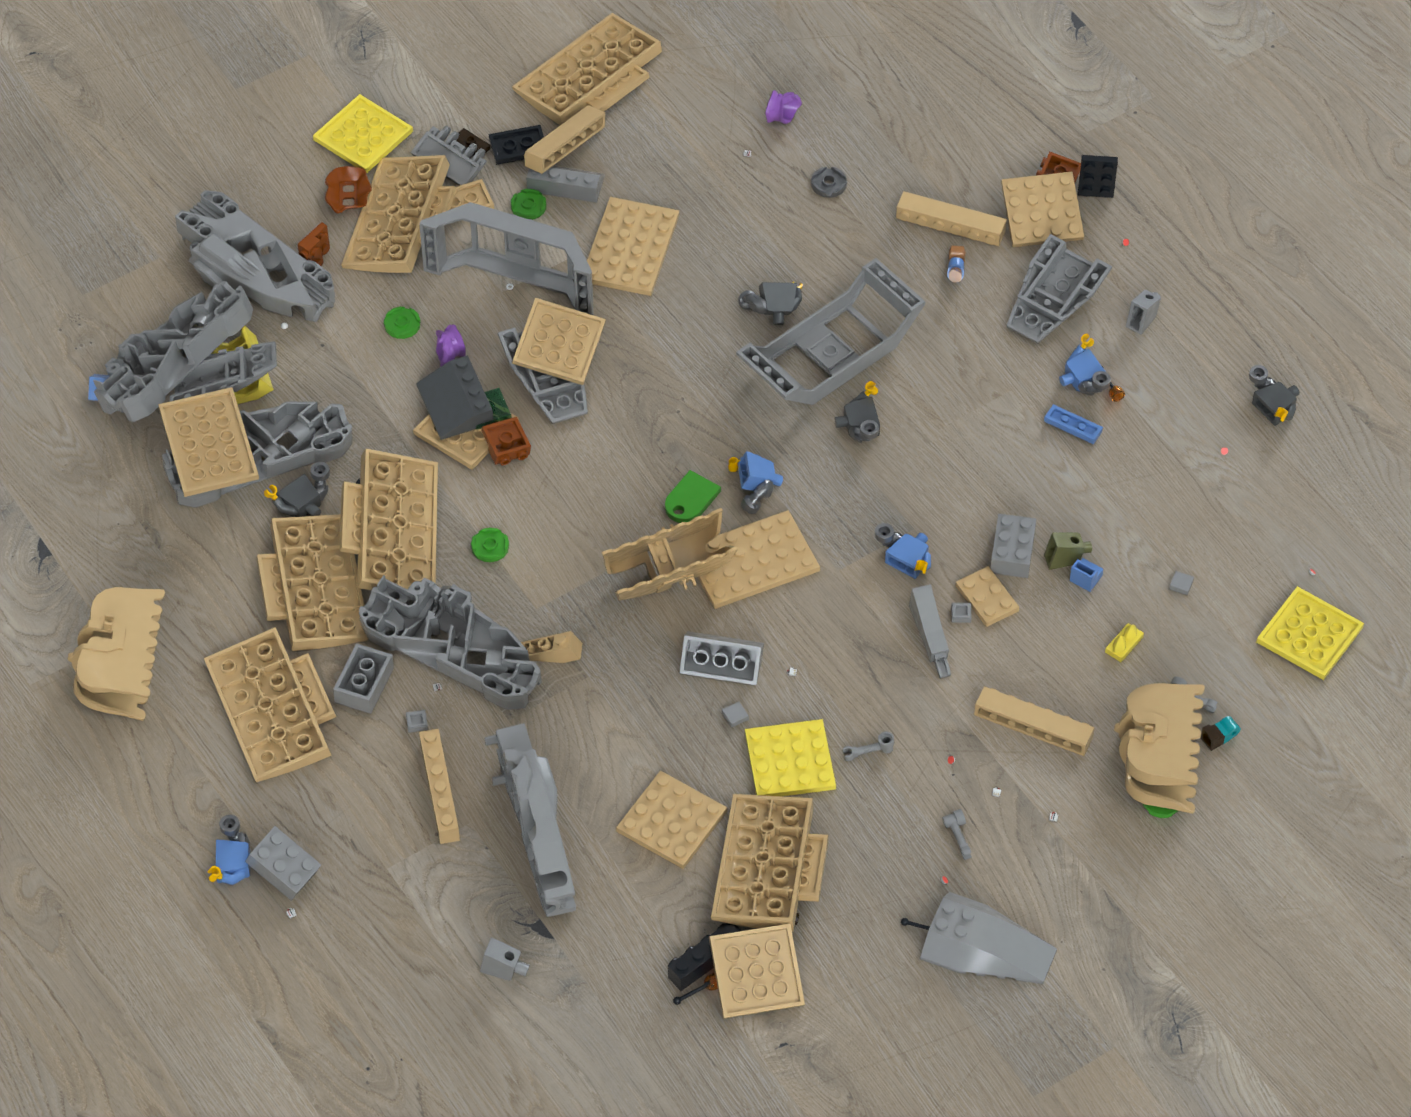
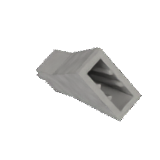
(927, 620)

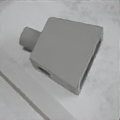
(1147, 306)
(502, 961)

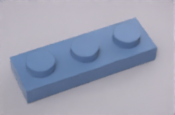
(1073, 424)

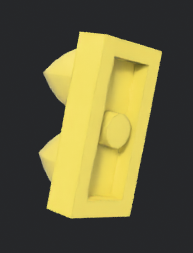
(1124, 642)

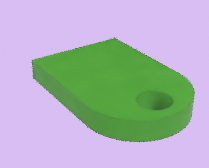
(691, 496)

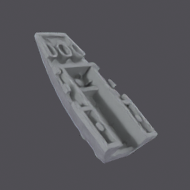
(1054, 289)
(228, 370)
(555, 396)
(983, 941)

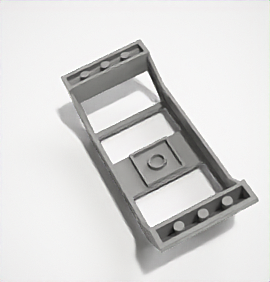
(522, 252)
(826, 347)

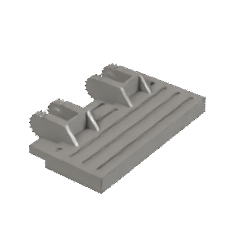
(461, 168)

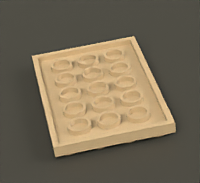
(631, 245)
(208, 442)
(767, 557)

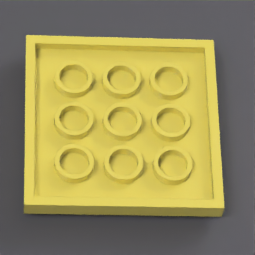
(363, 133)
(1310, 633)
(790, 758)

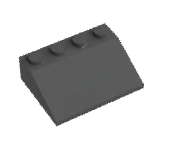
(455, 398)

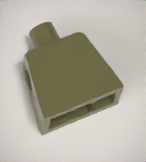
(1065, 549)

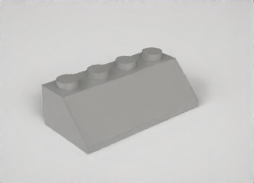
(567, 183)
(721, 658)

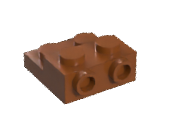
(1058, 164)
(315, 244)
(506, 441)

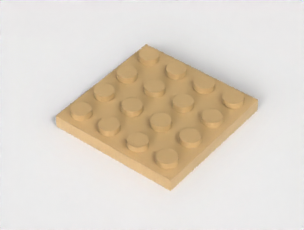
(1041, 208)
(559, 341)
(465, 448)
(671, 819)
(756, 971)

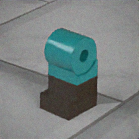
(1220, 732)

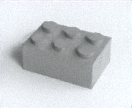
(1013, 545)
(363, 678)
(283, 863)

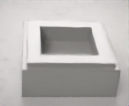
(1181, 583)
(961, 612)
(735, 714)
(416, 721)

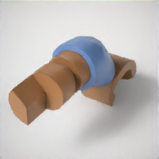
(956, 263)

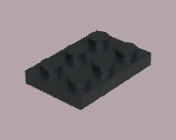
(512, 144)
(1097, 176)

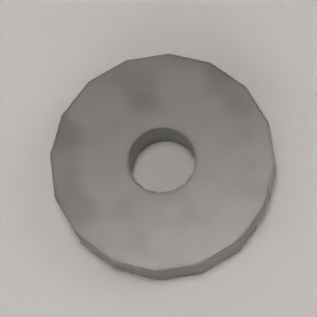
(829, 190)

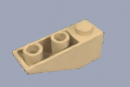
(554, 648)

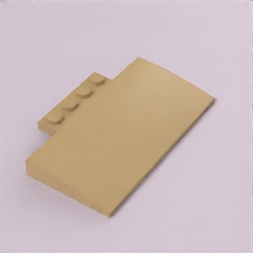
(591, 70)
(388, 225)
(391, 519)
(311, 583)
(272, 704)
(768, 861)

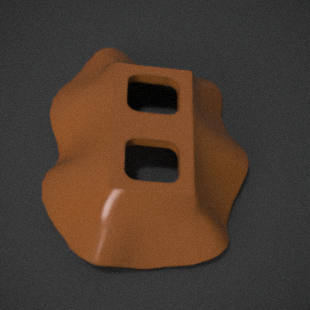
(347, 176)

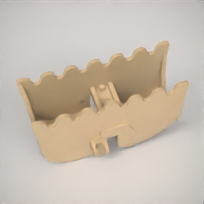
(677, 554)
(117, 651)
(1159, 745)

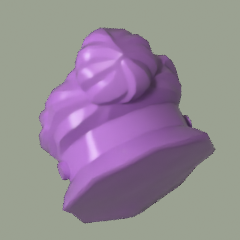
(782, 107)
(449, 344)

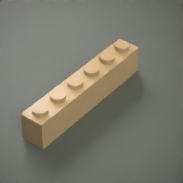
(564, 139)
(951, 218)
(1034, 721)
(439, 786)

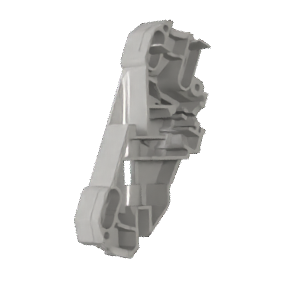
(223, 232)
(153, 361)
(318, 436)
(425, 610)
(535, 804)

